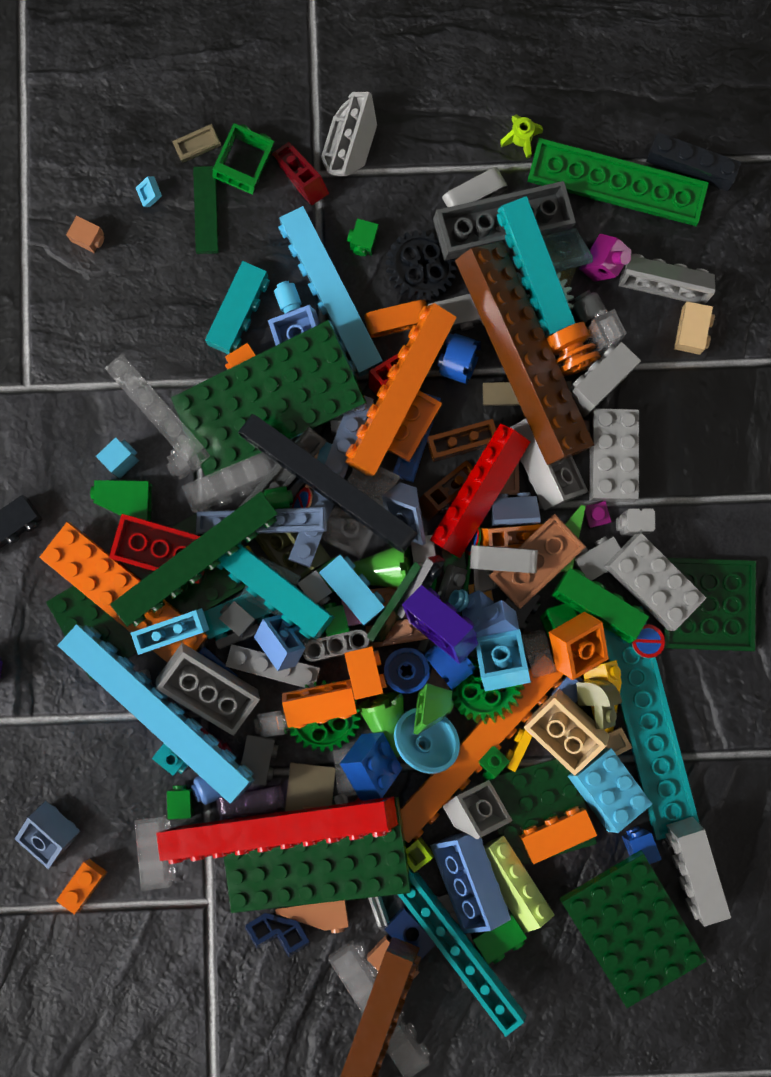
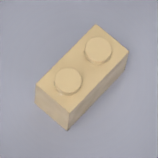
(694, 328)

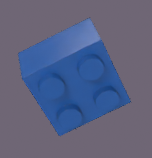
(371, 766)

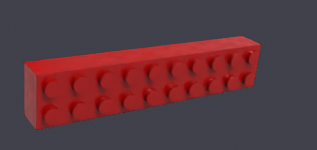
(277, 829)

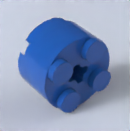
(460, 358)
(419, 666)
(448, 668)

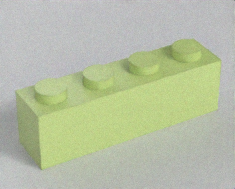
(517, 886)

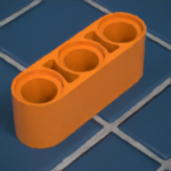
(393, 318)

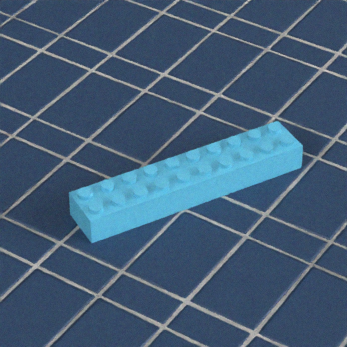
(157, 713)

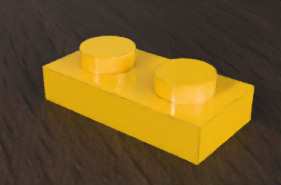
(514, 756)

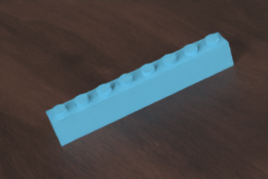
(330, 290)

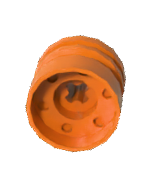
(572, 352)

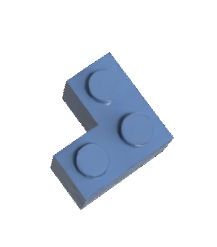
(489, 616)
(280, 642)

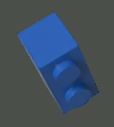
(641, 839)

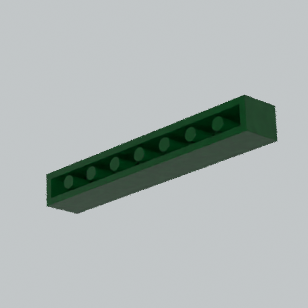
(194, 559)

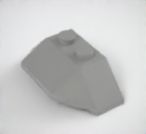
(350, 135)

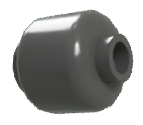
(587, 306)

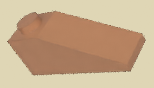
(324, 916)

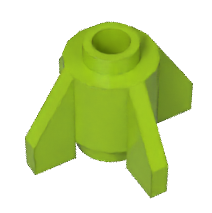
(522, 133)

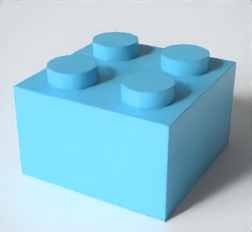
(502, 660)

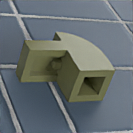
(603, 697)

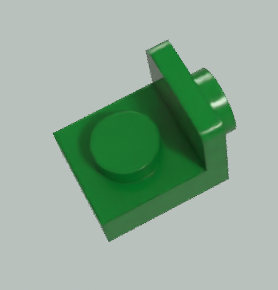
(493, 763)

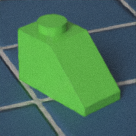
(432, 707)

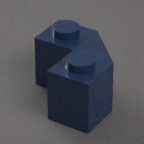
(286, 930)

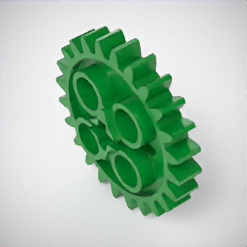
(480, 705)
(326, 738)

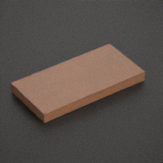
(555, 548)

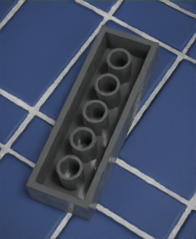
(477, 222)

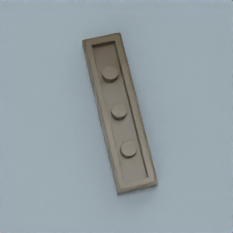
(501, 394)

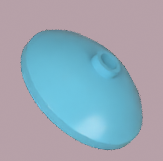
(439, 744)

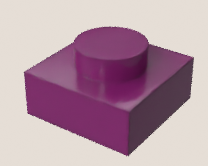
(597, 514)

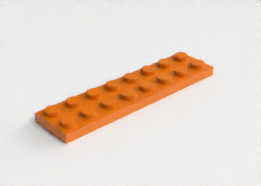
(105, 580)

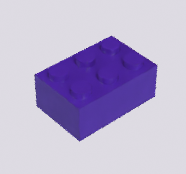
(441, 623)

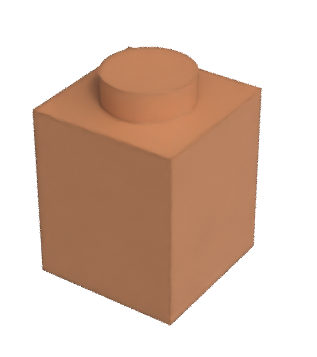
(85, 234)

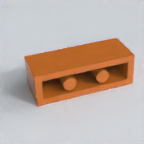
(319, 704)
(557, 834)

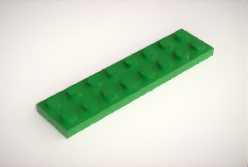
(619, 182)

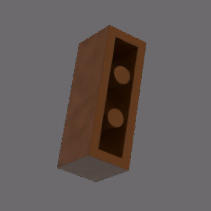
(461, 440)

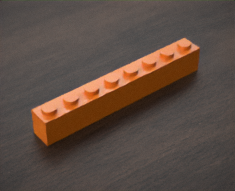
(400, 390)

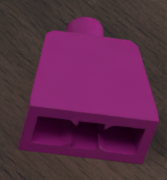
(608, 258)

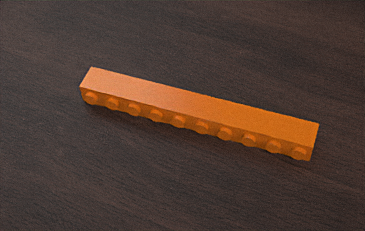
(440, 787)

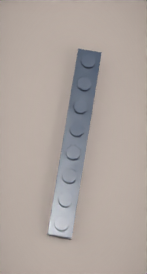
(307, 542)

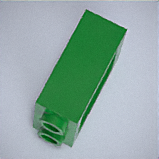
(234, 177)

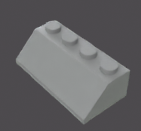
(668, 280)
(551, 482)

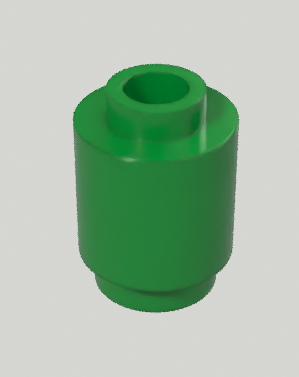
(279, 497)

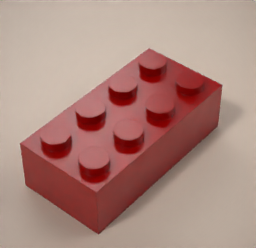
(148, 543)

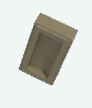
(196, 143)

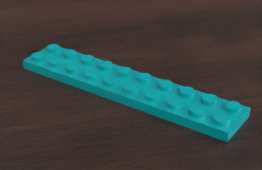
(652, 737)

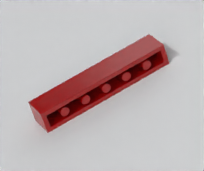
(480, 490)

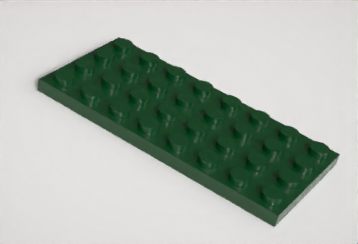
(286, 386)
(75, 608)
(319, 872)

